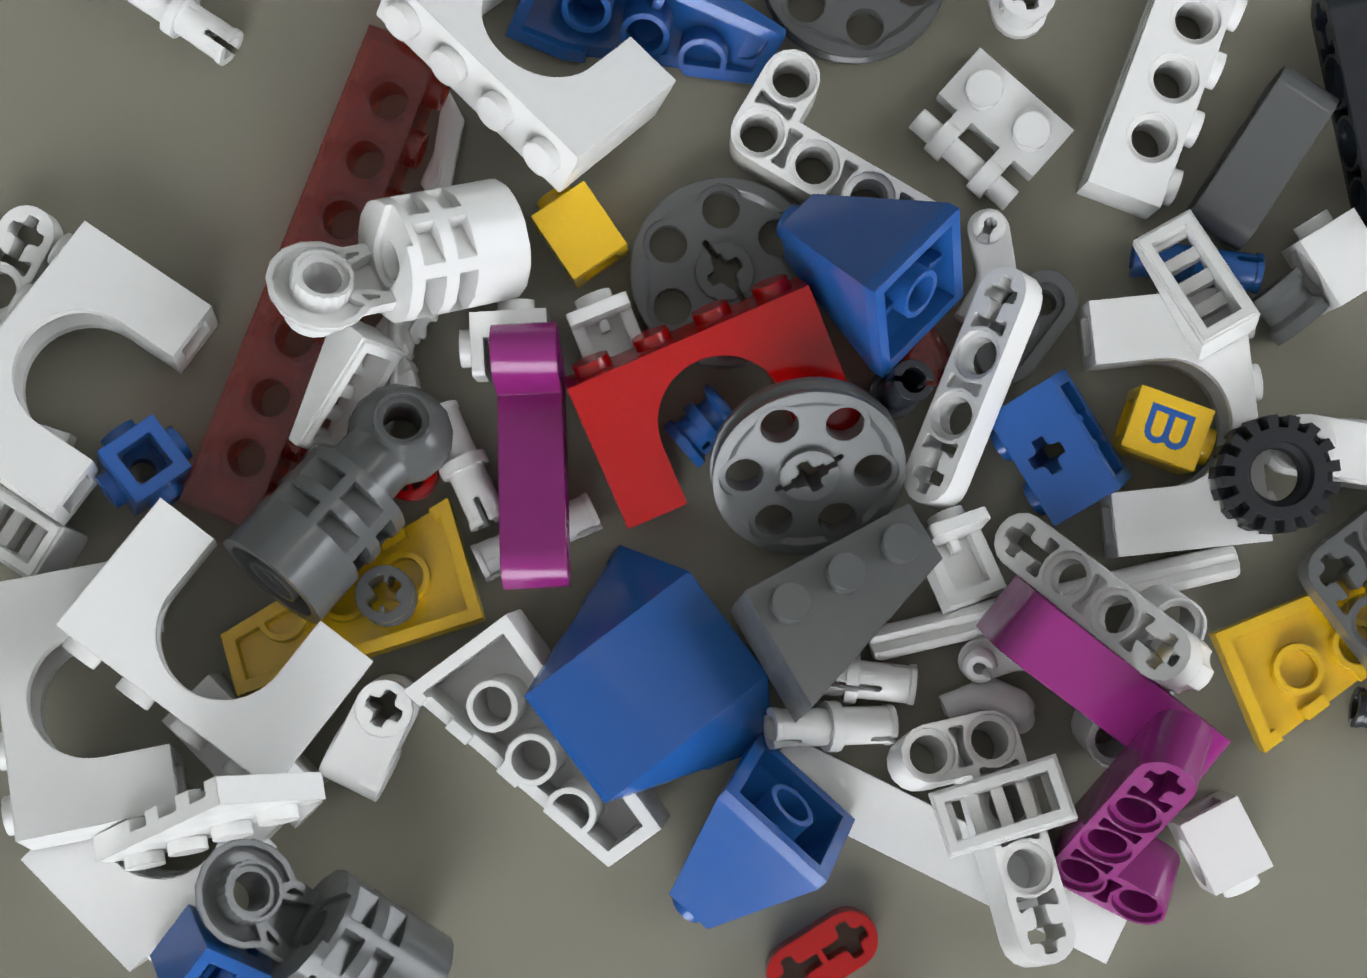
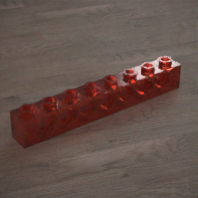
(380, 70)

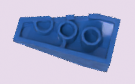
(697, 36)

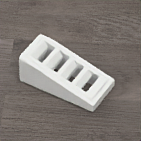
(1216, 271)
(348, 367)
(47, 548)
(1055, 787)

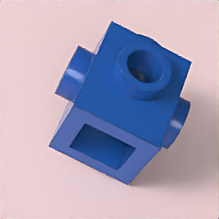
(147, 444)

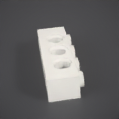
(1115, 170)

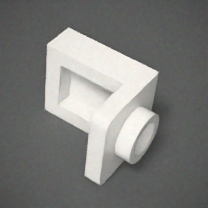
(603, 323)
(475, 340)
(967, 567)

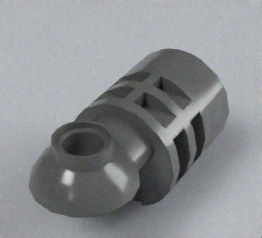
(340, 504)
(316, 932)

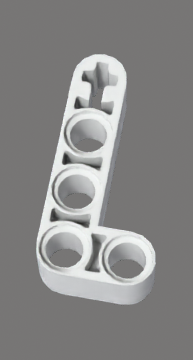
(796, 141)
(958, 763)

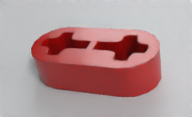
(818, 936)

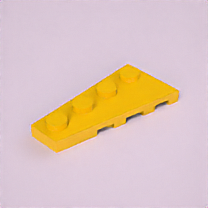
(425, 550)
(1287, 665)

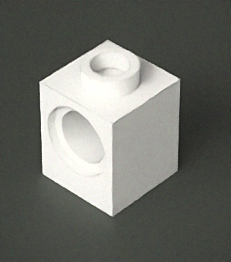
(1331, 256)
(1220, 844)

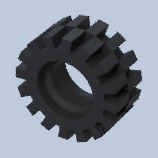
(1313, 474)

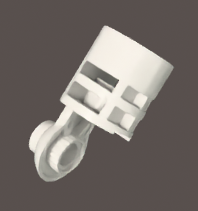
(411, 260)

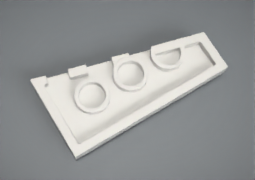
(219, 813)

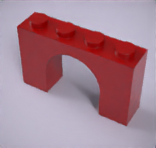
(623, 393)

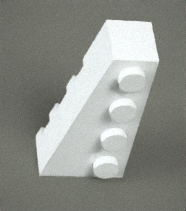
(484, 705)

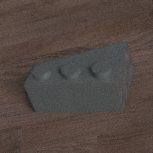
(832, 604)

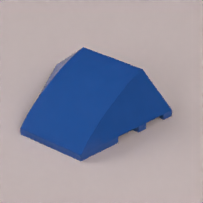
(649, 680)

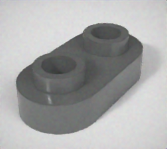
(1046, 328)

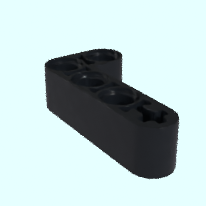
(1342, 54)

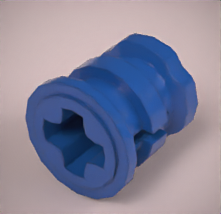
(699, 425)

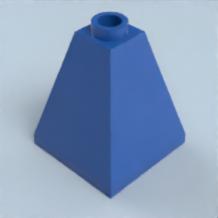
(877, 267)
(762, 842)

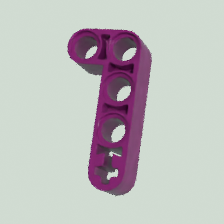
(531, 455)
(1079, 666)
(1113, 844)

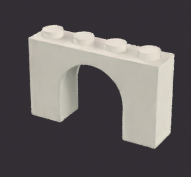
(551, 121)
(85, 286)
(1185, 515)
(121, 624)
(54, 794)
(138, 907)

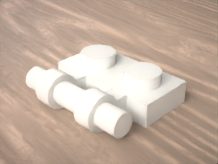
(1001, 115)

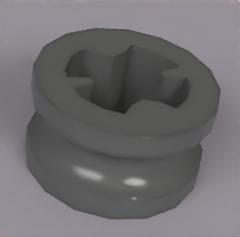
(367, 596)

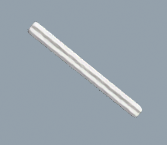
(957, 626)

